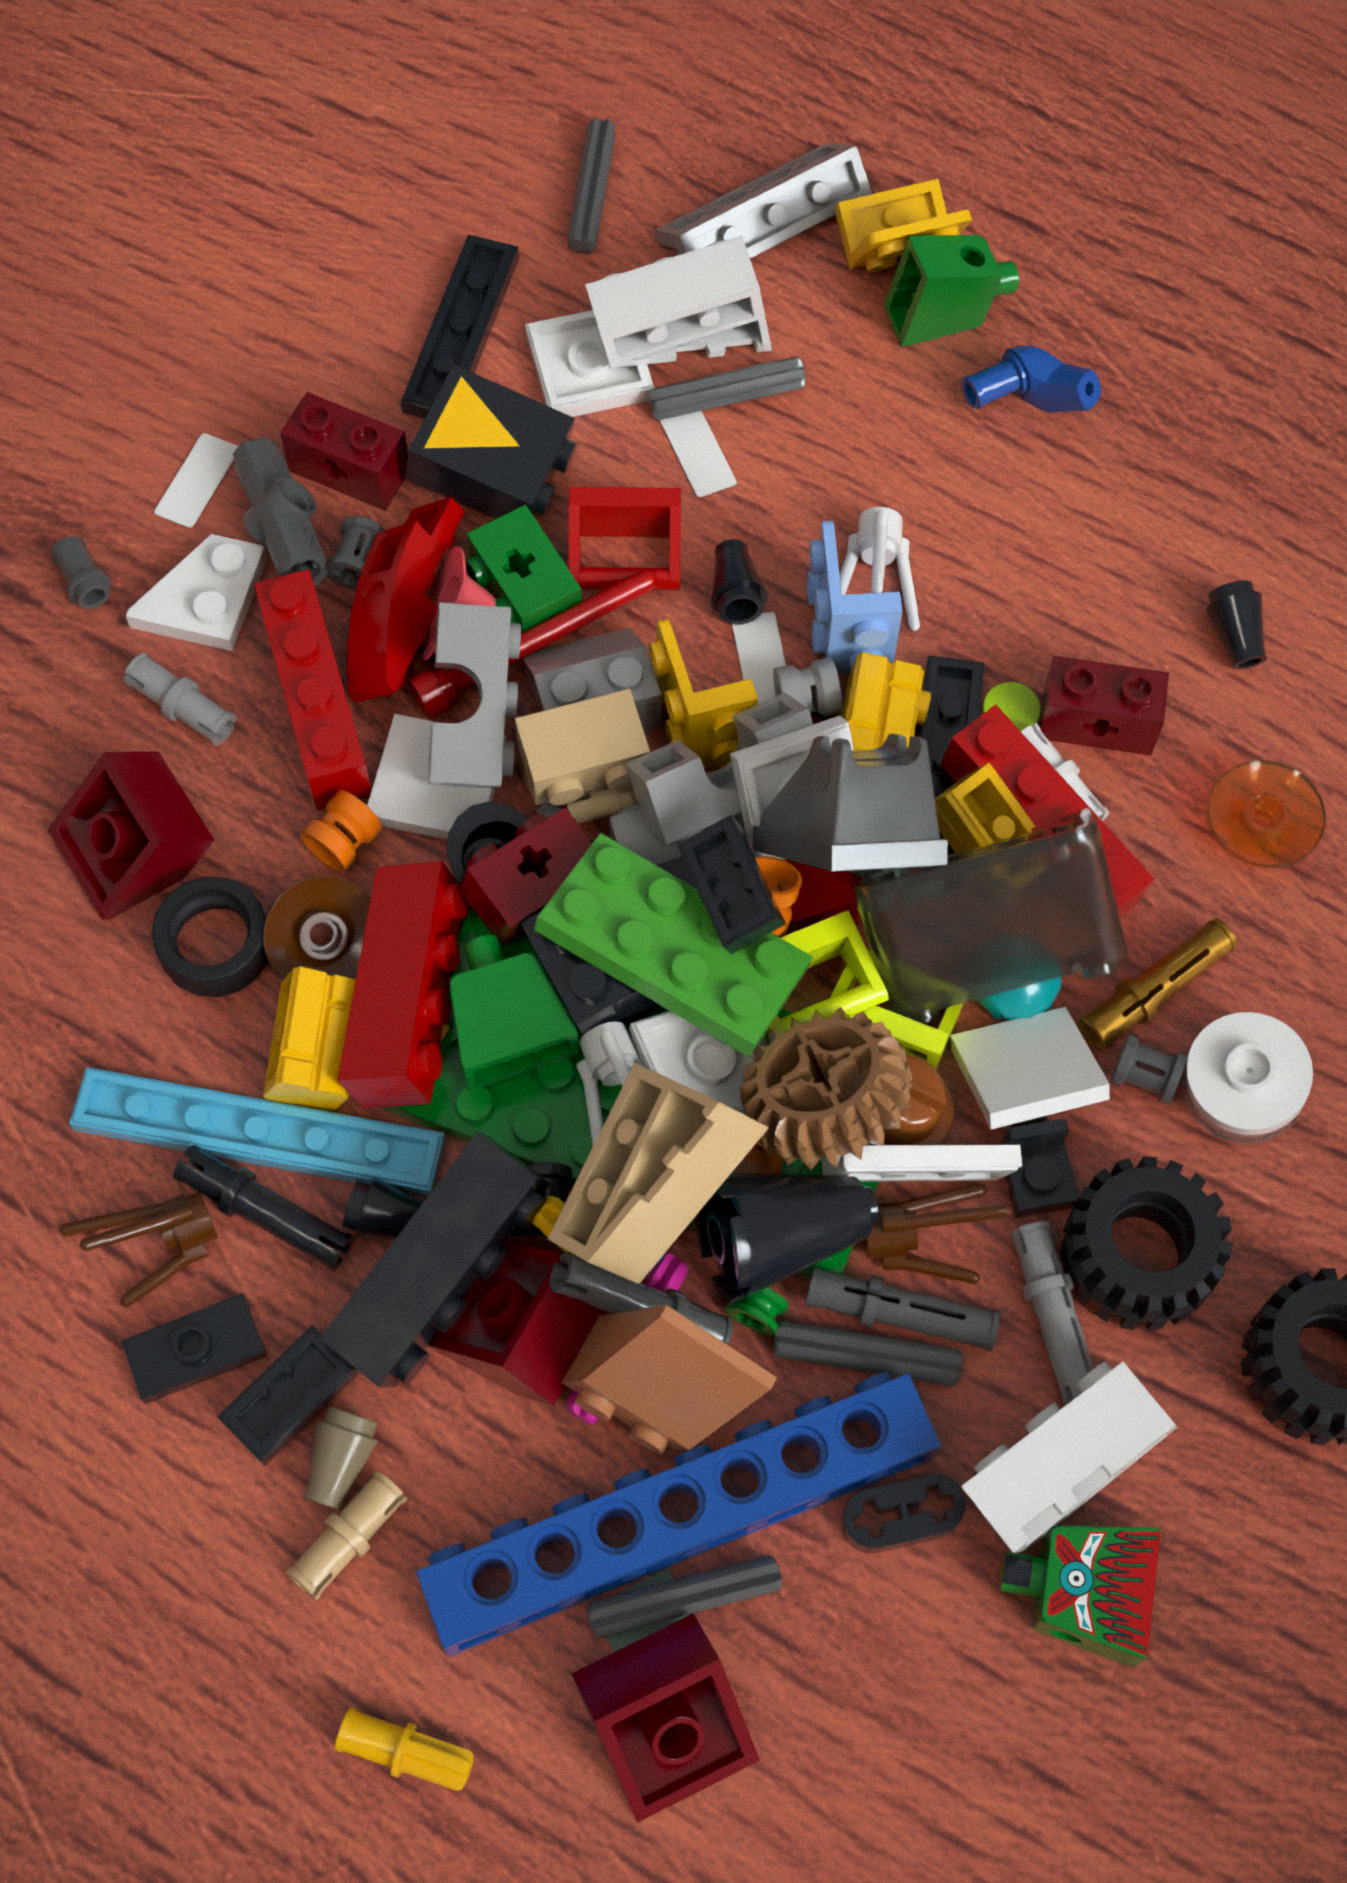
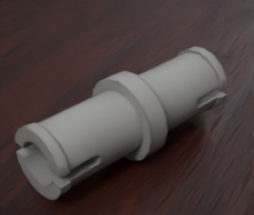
(179, 699)

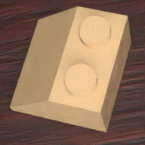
(579, 747)

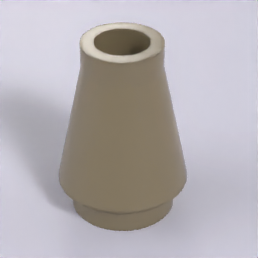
(338, 1456)

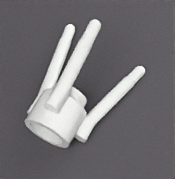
(878, 544)
(608, 1057)

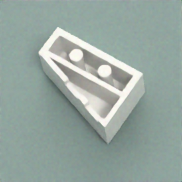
(680, 306)
(1067, 1455)

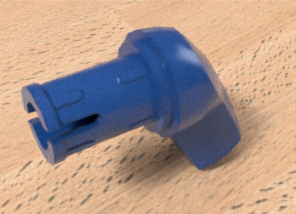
(1037, 379)

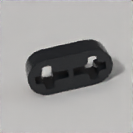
(899, 1497)

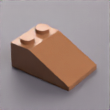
(663, 1377)

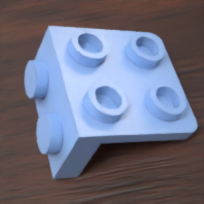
(847, 622)

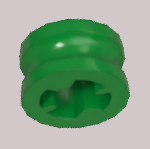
(758, 1311)

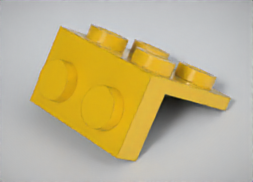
(879, 224)
(699, 718)

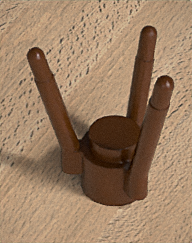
(182, 1223)
(899, 1223)

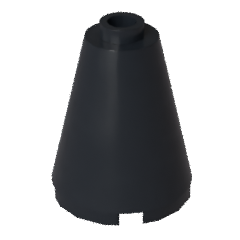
(779, 1225)

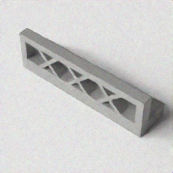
(774, 203)

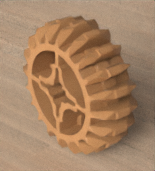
(864, 1081)

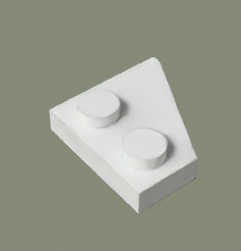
(204, 594)

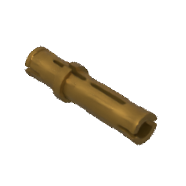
(1139, 997)

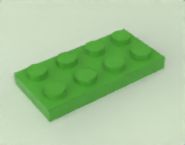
(663, 944)

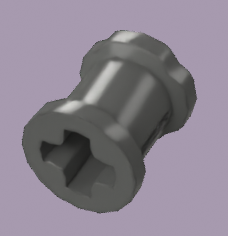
(345, 557)
(1170, 1066)

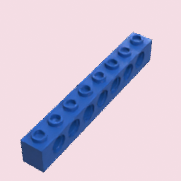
(885, 1404)

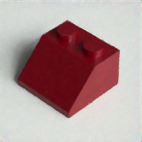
(129, 831)
(519, 1327)
(666, 1716)

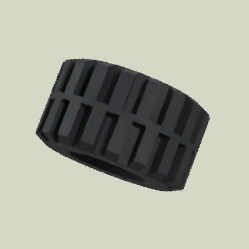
(1174, 1205)
(1277, 1362)

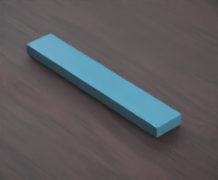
(257, 1131)

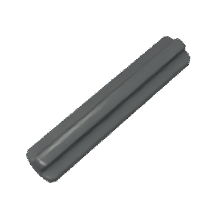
(591, 185)
(726, 388)
(867, 1353)
(684, 1596)

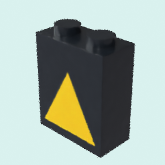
(490, 446)

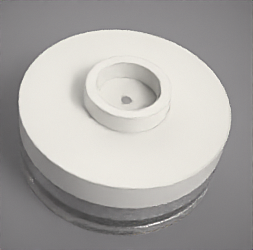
(1247, 1077)

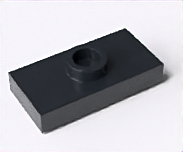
(731, 884)
(193, 1348)
(287, 1396)

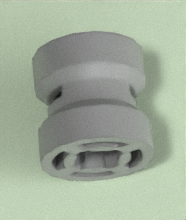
(813, 686)

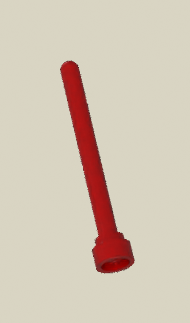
(437, 689)

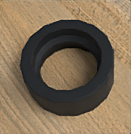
(198, 897)

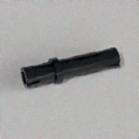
(242, 1195)

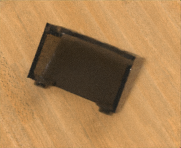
(993, 918)

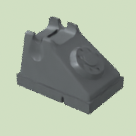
(856, 809)

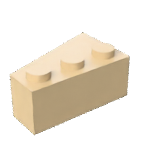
(650, 1173)

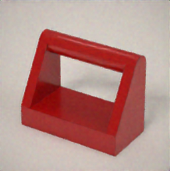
(624, 514)

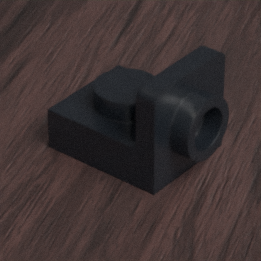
(1046, 1177)

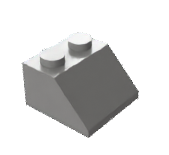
(596, 669)

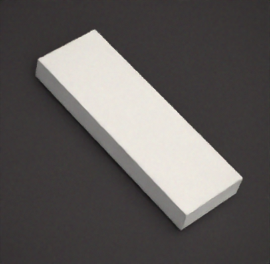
(928, 1163)

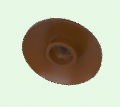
(299, 909)

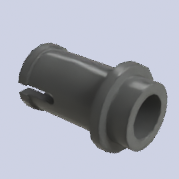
(85, 582)

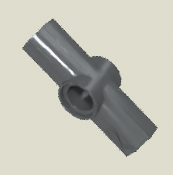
(279, 509)

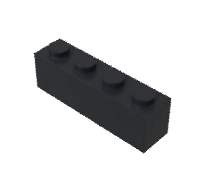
(436, 1262)

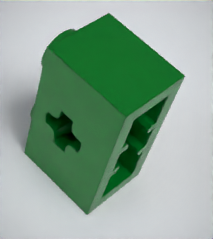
(521, 568)

